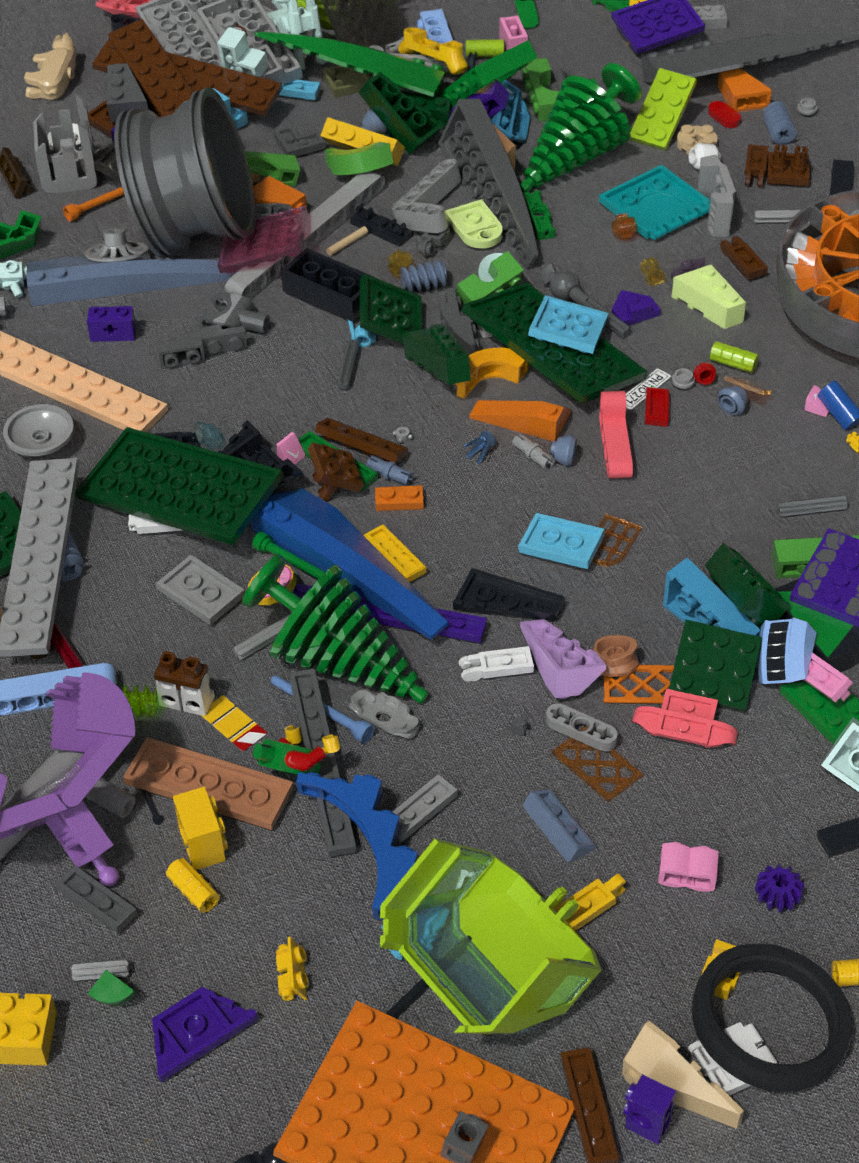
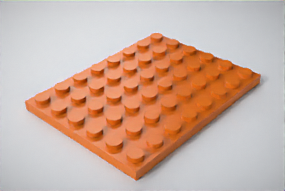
(397, 1092)

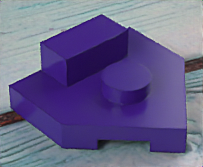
(634, 307)

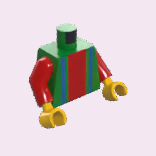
(291, 758)

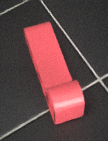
(615, 435)

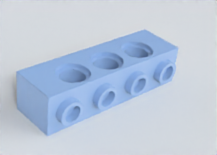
(435, 25)

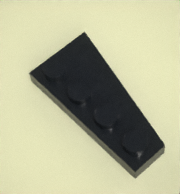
(503, 596)

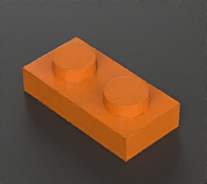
(399, 498)

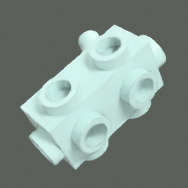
(12, 277)

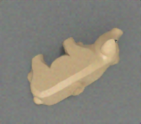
(55, 70)

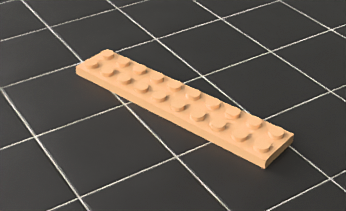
(78, 386)

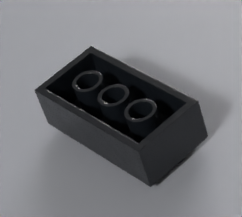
(324, 283)

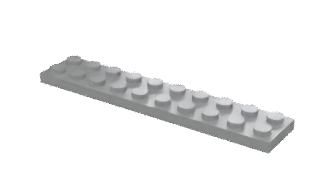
(38, 558)

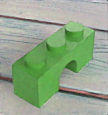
(505, 274)

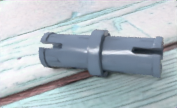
(390, 470)

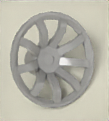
(116, 239)

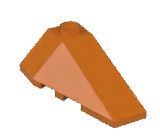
(527, 417)

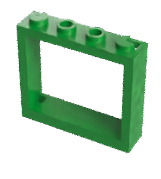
(499, 67)

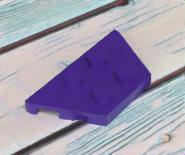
(195, 1028)

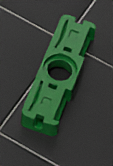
(540, 224)

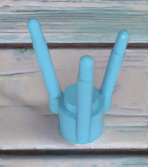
(362, 335)

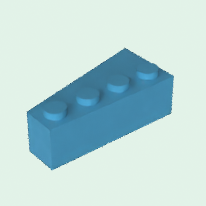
(696, 598)

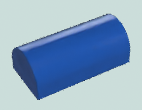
(840, 405)

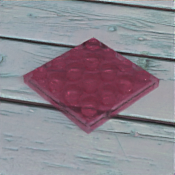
(272, 238)

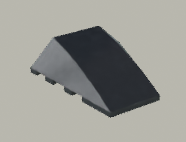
(250, 446)

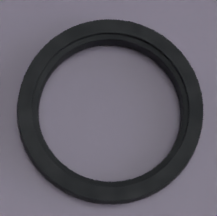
(744, 1065)

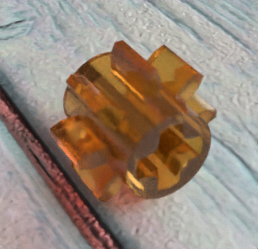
(623, 226)

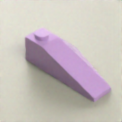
(561, 661)

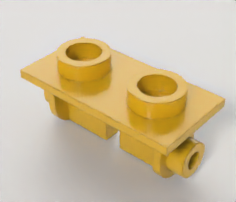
(291, 958)

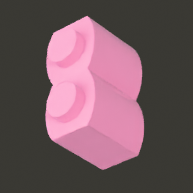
(688, 866)

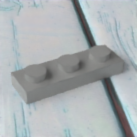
(424, 805)

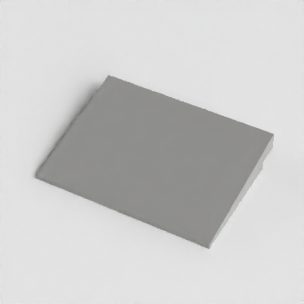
(196, 26)

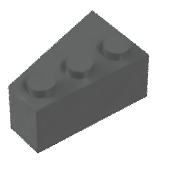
(123, 91)

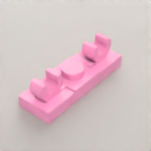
(827, 679)

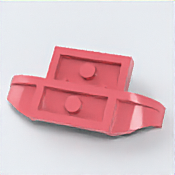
(686, 719)

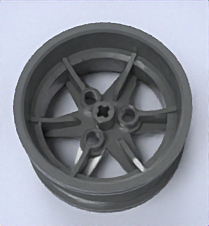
(185, 173)

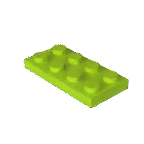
(662, 109)

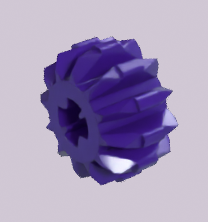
(779, 888)

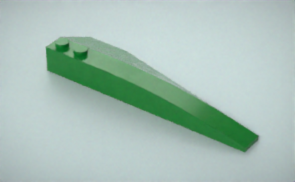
(366, 60)

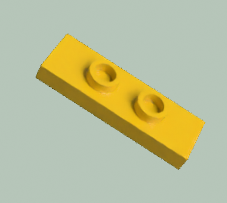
(396, 552)

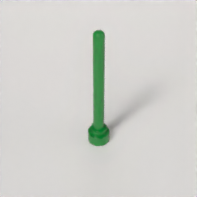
(263, 543)

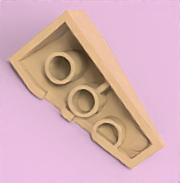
(657, 1058)

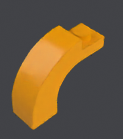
(493, 364)

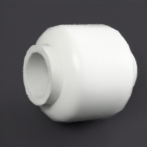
(702, 150)

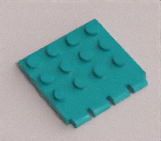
(657, 202)

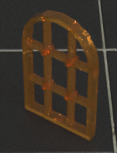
(611, 551)

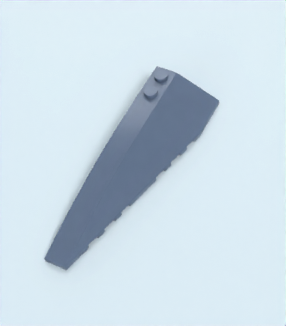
(83, 279)

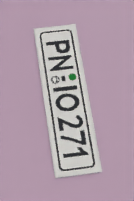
(637, 394)

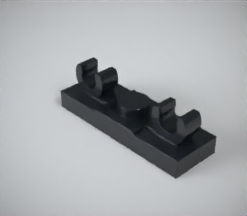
(381, 226)

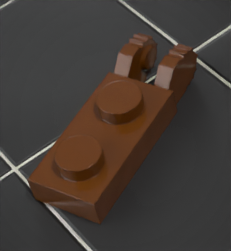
(756, 163)
(744, 258)

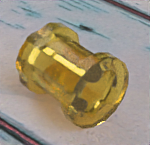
(652, 271)

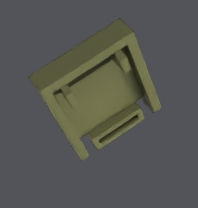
(346, 80)

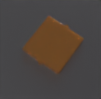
(747, 385)

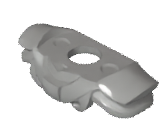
(369, 706)

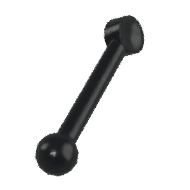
(157, 818)

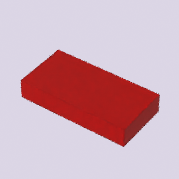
(656, 406)

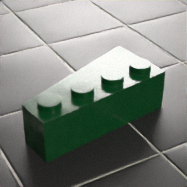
(438, 352)
(745, 586)

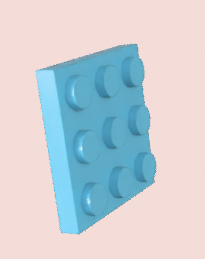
(568, 324)

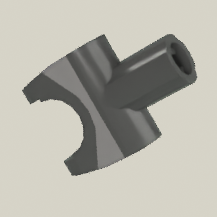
(236, 313)

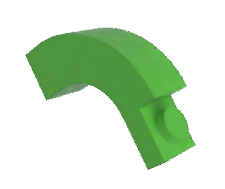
(358, 160)

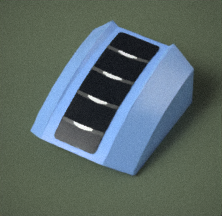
(785, 650)

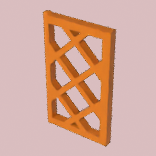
(656, 698)

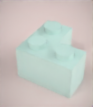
(238, 56)

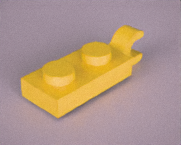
(594, 900)

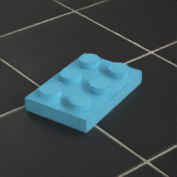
(561, 540)

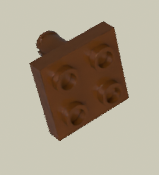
(788, 167)
(334, 470)

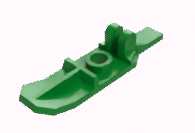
(527, 13)

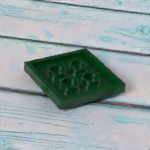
(388, 308)
(716, 664)

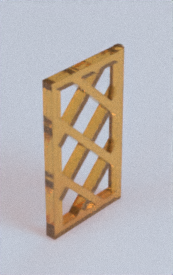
(593, 781)

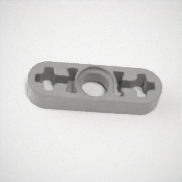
(587, 737)

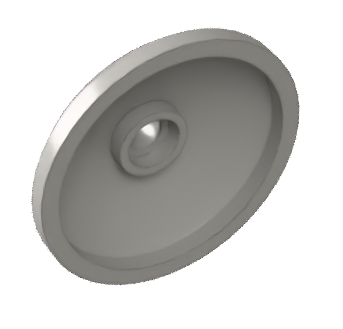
(38, 430)

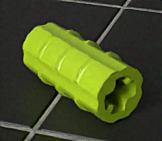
(485, 48)
(734, 357)

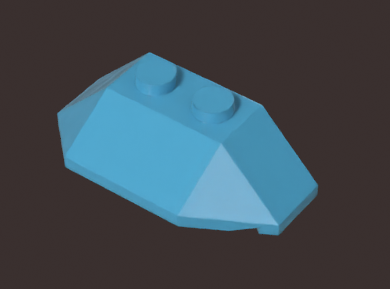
(515, 118)

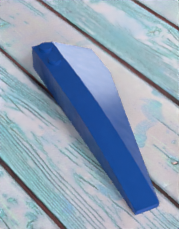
(327, 538)

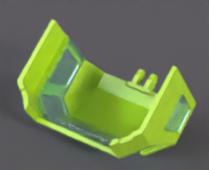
(521, 954)

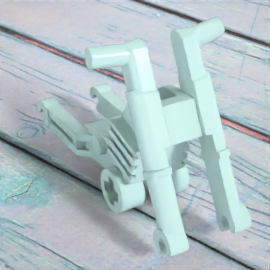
(297, 21)

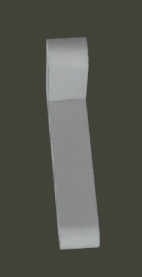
(419, 205)

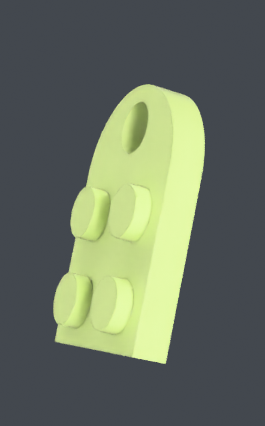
(473, 223)

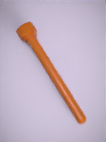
(73, 212)

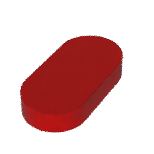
(724, 114)

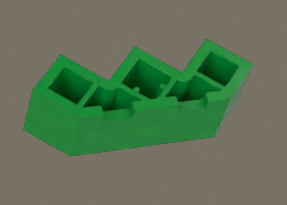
(21, 235)

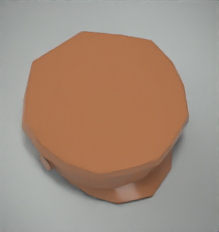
(618, 654)

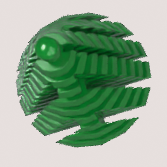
(582, 125)
(328, 630)

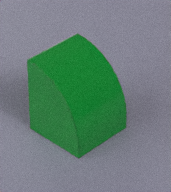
(111, 990)

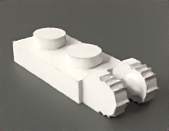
(496, 663)

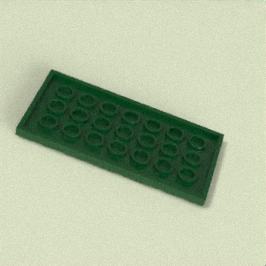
(580, 374)
(180, 485)

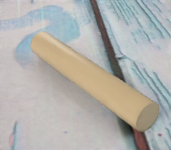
(347, 241)

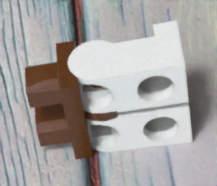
(184, 682)

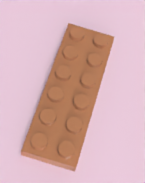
(236, 789)

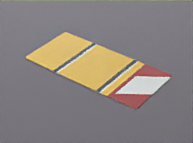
(233, 723)

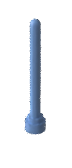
(361, 730)

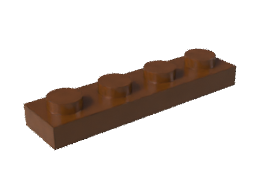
(362, 440)
(589, 1106)

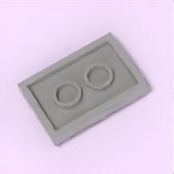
(200, 589)

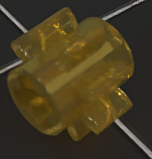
(397, 260)

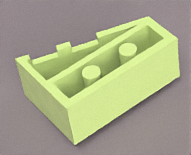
(711, 295)

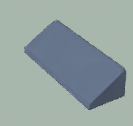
(558, 825)

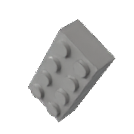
(712, 16)

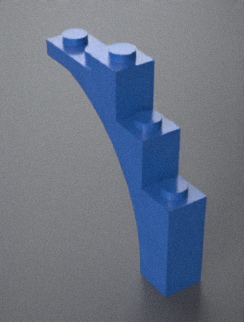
(380, 828)

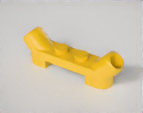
(450, 52)

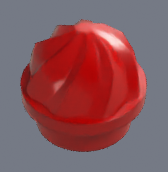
(704, 373)

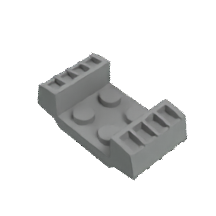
(718, 187)

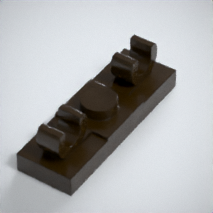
(13, 174)

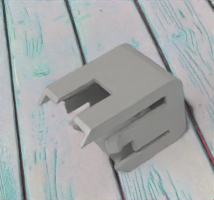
(66, 166)

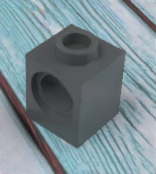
(463, 1151)

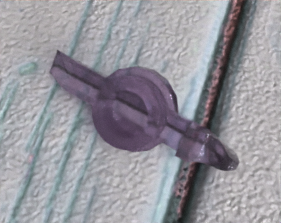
(687, 266)

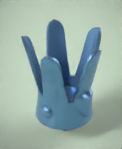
(484, 442)

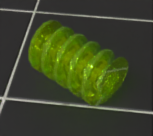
(142, 701)

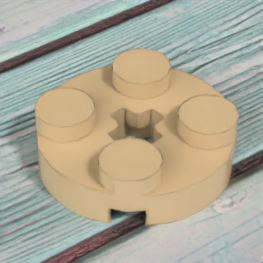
(691, 135)

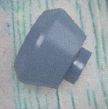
(373, 123)
(733, 399)
(564, 449)

